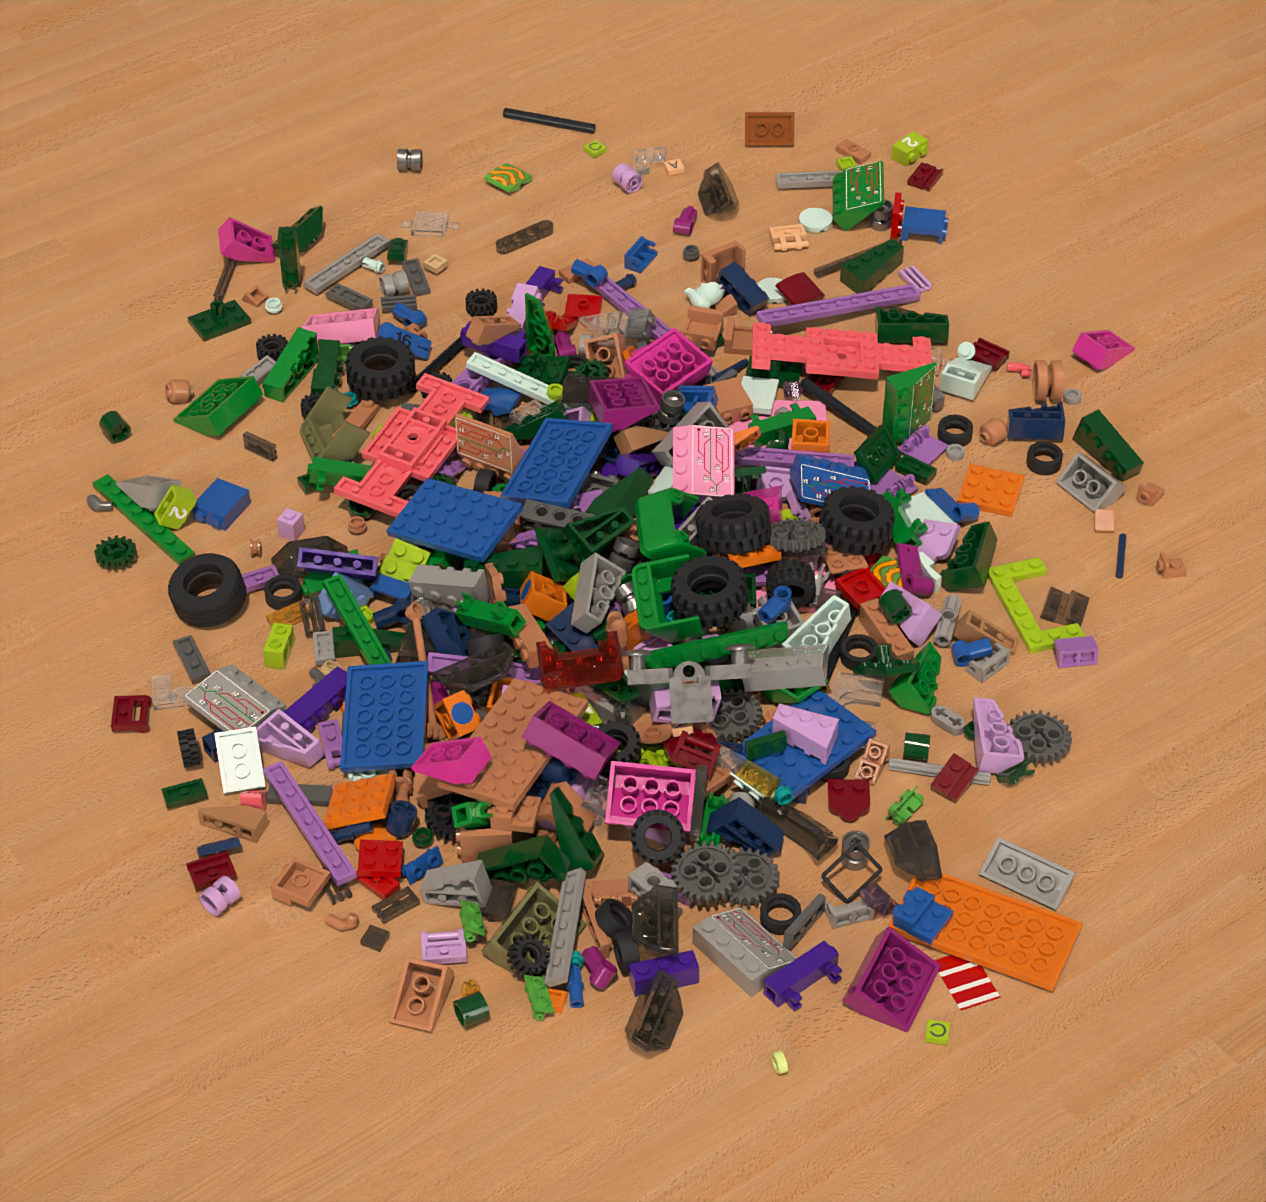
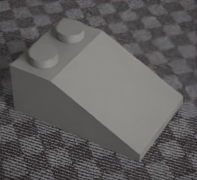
(147, 490)

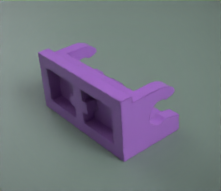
(1076, 651)

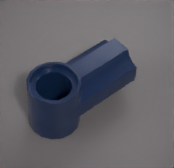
(392, 614)

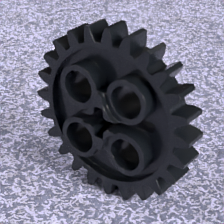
(439, 815)

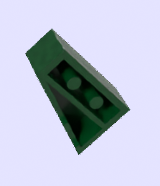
(328, 366)
(599, 531)

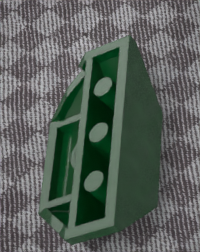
(307, 227)

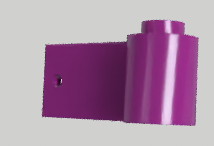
(911, 571)

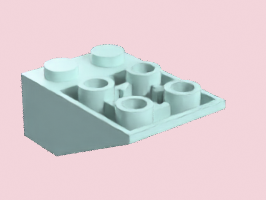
(964, 377)

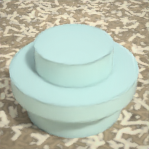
(273, 305)
(966, 350)

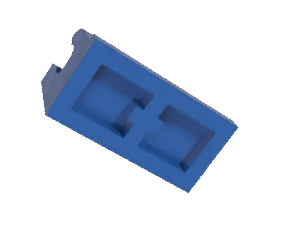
(640, 255)
(698, 394)
(390, 587)

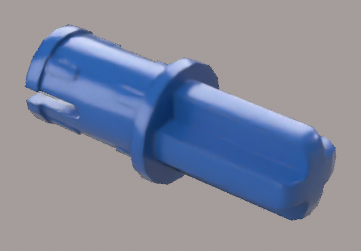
(575, 987)

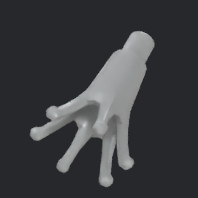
(819, 580)

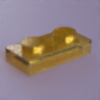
(288, 615)
(758, 778)

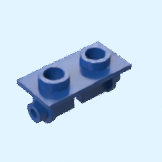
(417, 868)

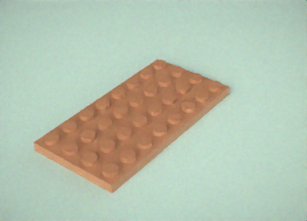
(513, 761)

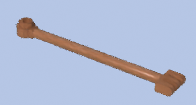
(414, 614)

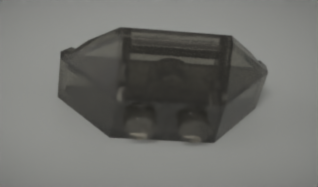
(717, 191)
(286, 558)
(478, 669)
(915, 850)
(657, 920)
(656, 1014)

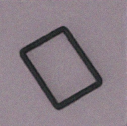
(847, 852)

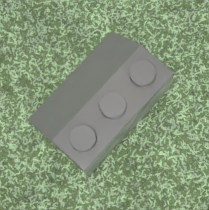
(1090, 483)
(604, 704)

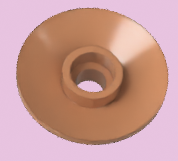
(653, 732)

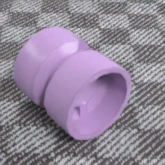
(627, 178)
(220, 895)

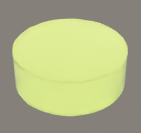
(779, 1062)

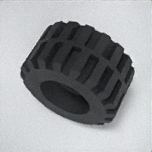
(797, 577)
(629, 739)
(652, 855)

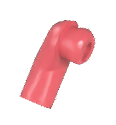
(1019, 367)

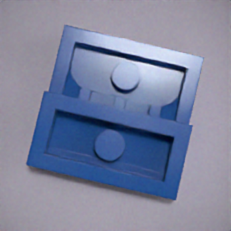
(501, 400)

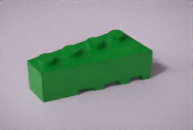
(292, 365)

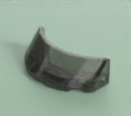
(799, 827)

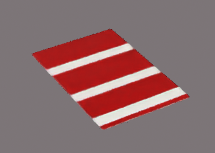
(966, 982)

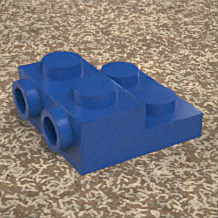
(921, 915)

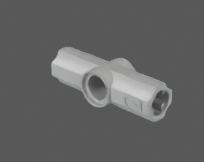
(948, 620)

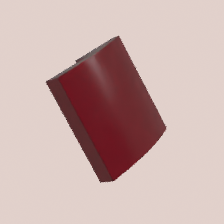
(799, 289)

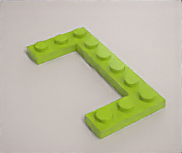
(1002, 580)

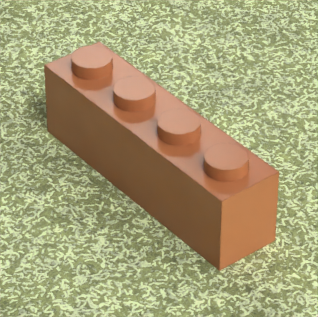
(883, 630)
(528, 636)

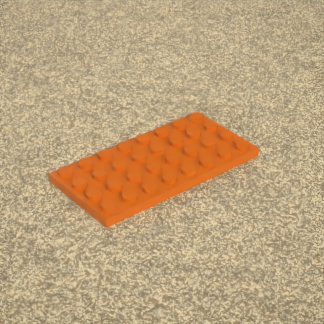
(1000, 931)

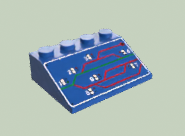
(819, 477)

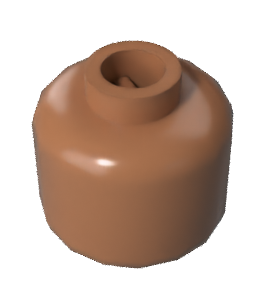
(178, 391)
(993, 431)

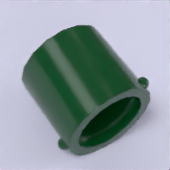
(114, 426)
(895, 606)
(916, 746)
(471, 1009)

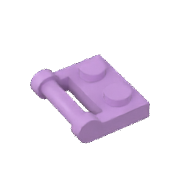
(443, 951)

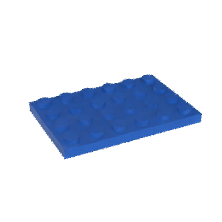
(557, 461)
(455, 520)
(384, 716)
(801, 770)

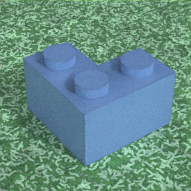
(358, 589)

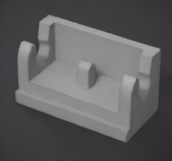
(989, 664)
(848, 913)

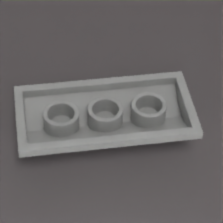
(1027, 874)

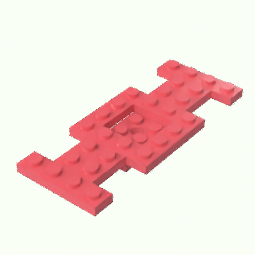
(833, 356)
(400, 458)

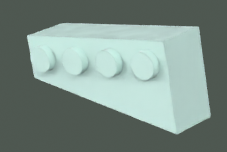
(823, 626)

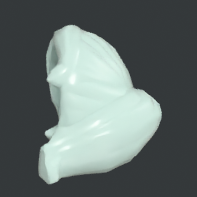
(706, 295)

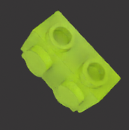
(403, 560)

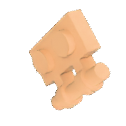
(783, 234)

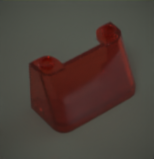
(580, 666)

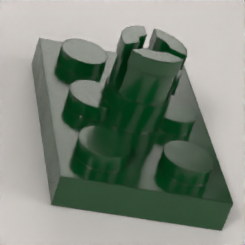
(219, 319)
(545, 368)
(779, 370)
(877, 453)
(745, 474)
(558, 553)
(886, 664)

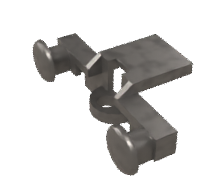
(689, 701)

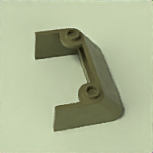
(323, 423)

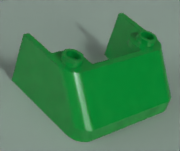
(656, 524)
(649, 584)

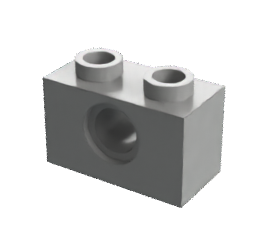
(645, 877)

